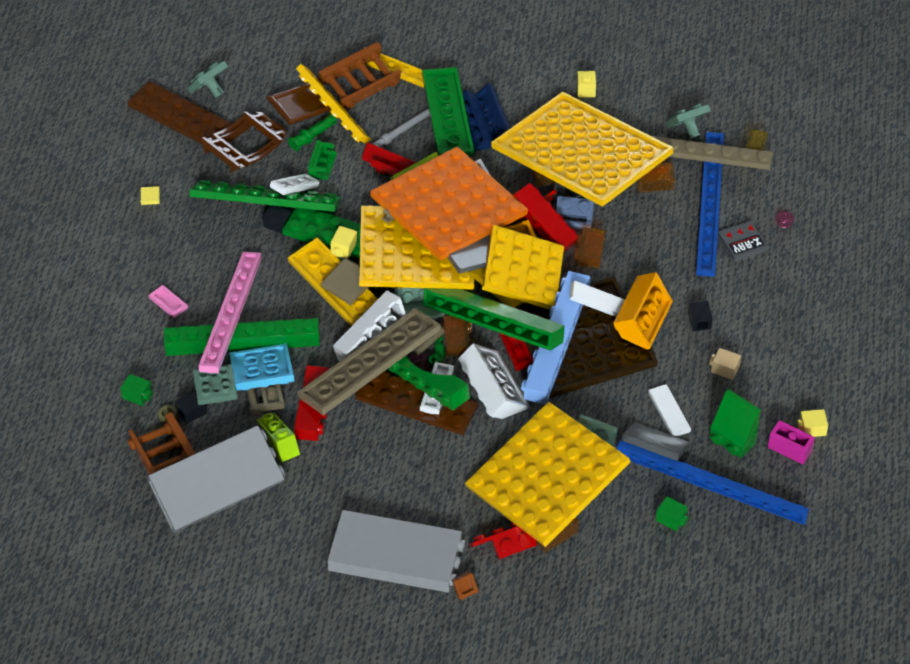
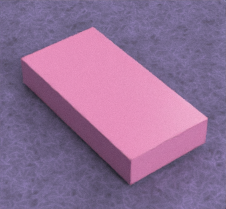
(168, 301)

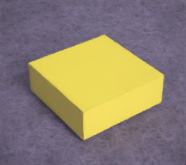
(150, 195)

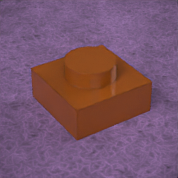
(464, 585)

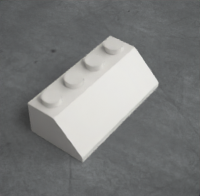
(493, 381)

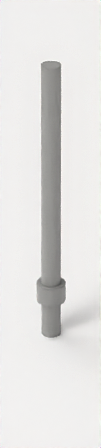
(386, 138)

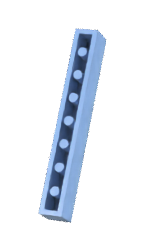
(546, 362)

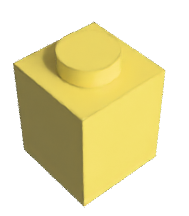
(586, 84)
(343, 242)
(813, 422)

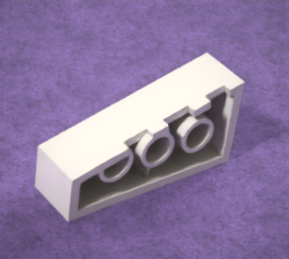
(375, 320)

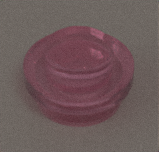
(784, 219)

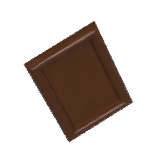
(297, 104)

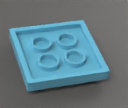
(261, 367)

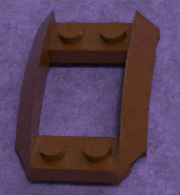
(220, 146)

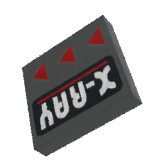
(743, 241)

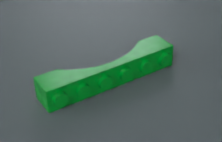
(444, 388)

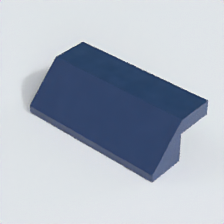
(484, 116)

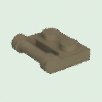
(271, 397)

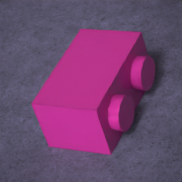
(791, 442)

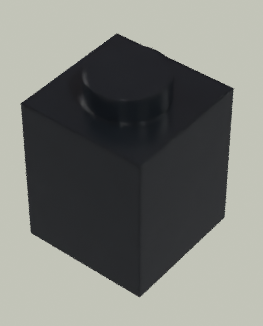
(275, 218)
(700, 316)
(189, 409)

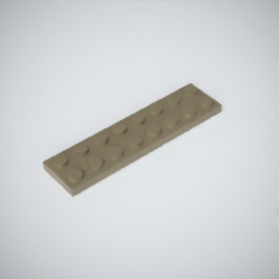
(369, 361)

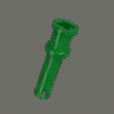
(307, 136)

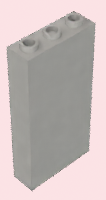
(216, 478)
(396, 551)

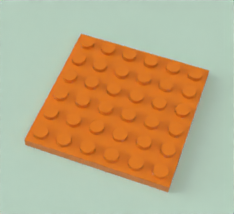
(448, 202)

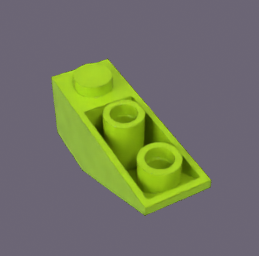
(279, 436)

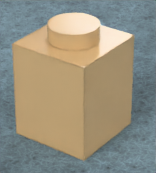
(725, 363)

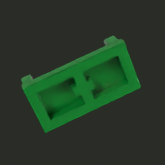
(322, 160)

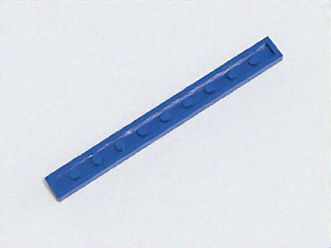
(709, 212)
(715, 483)

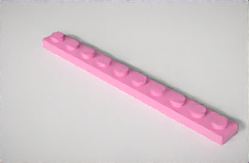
(230, 313)

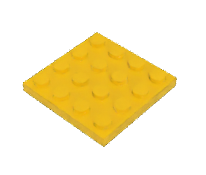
(523, 267)

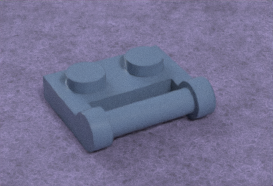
(577, 209)

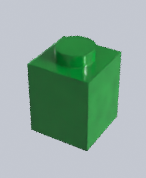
(136, 390)
(672, 514)

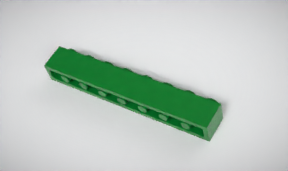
(495, 316)
(246, 336)

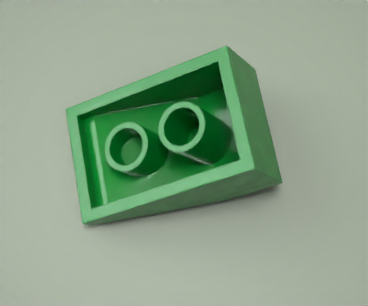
(735, 424)

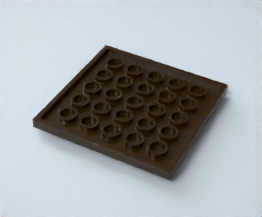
(595, 348)

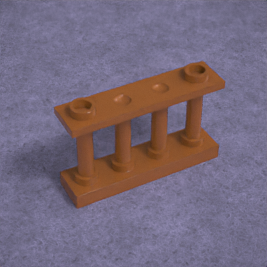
(358, 61)
(178, 441)

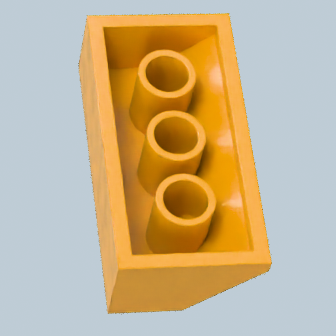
(643, 310)

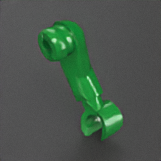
(439, 354)

